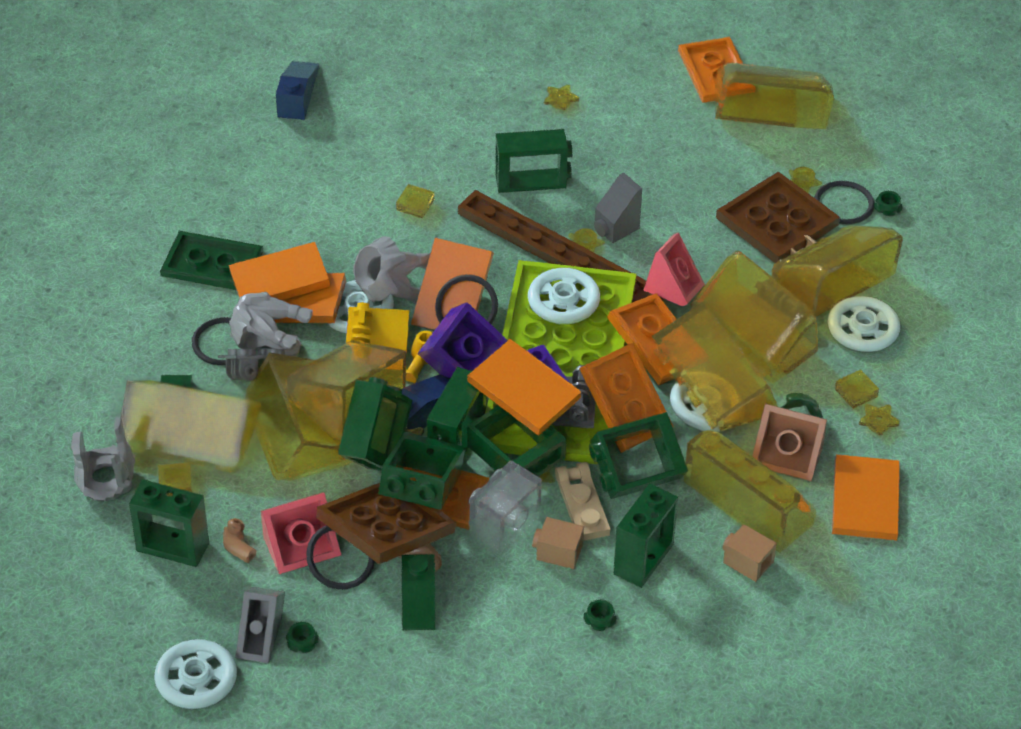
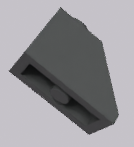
(619, 209)
(259, 623)

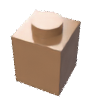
(559, 542)
(749, 552)

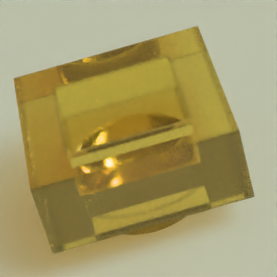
(415, 201)
(856, 389)
(176, 476)

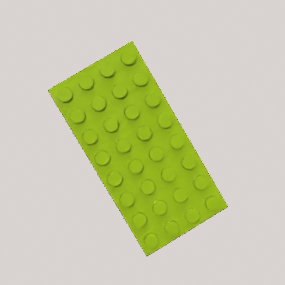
(567, 344)

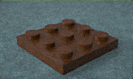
(777, 217)
(384, 525)

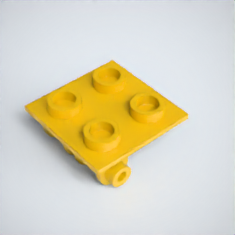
(378, 326)

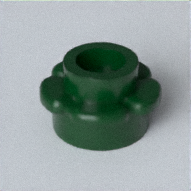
(888, 203)
(600, 608)
(298, 631)

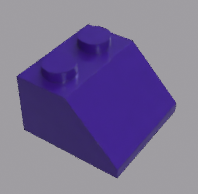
(461, 341)

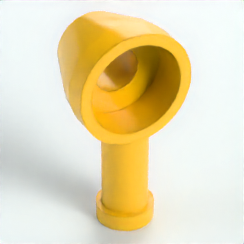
(418, 362)

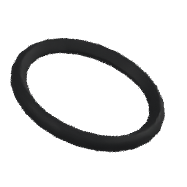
(856, 186)
(451, 282)
(199, 330)
(339, 586)

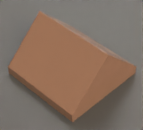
(790, 441)

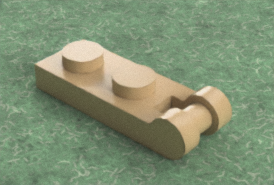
(582, 500)

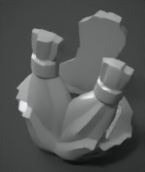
(384, 270)
(254, 325)
(87, 462)

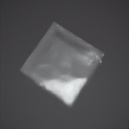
(505, 508)

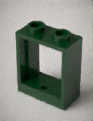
(532, 144)
(455, 410)
(374, 422)
(666, 446)
(413, 453)
(537, 460)
(643, 533)
(164, 541)

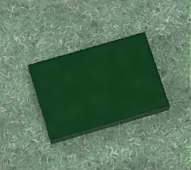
(206, 259)

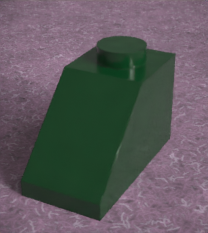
(418, 591)

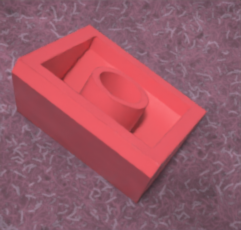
(674, 273)
(289, 530)

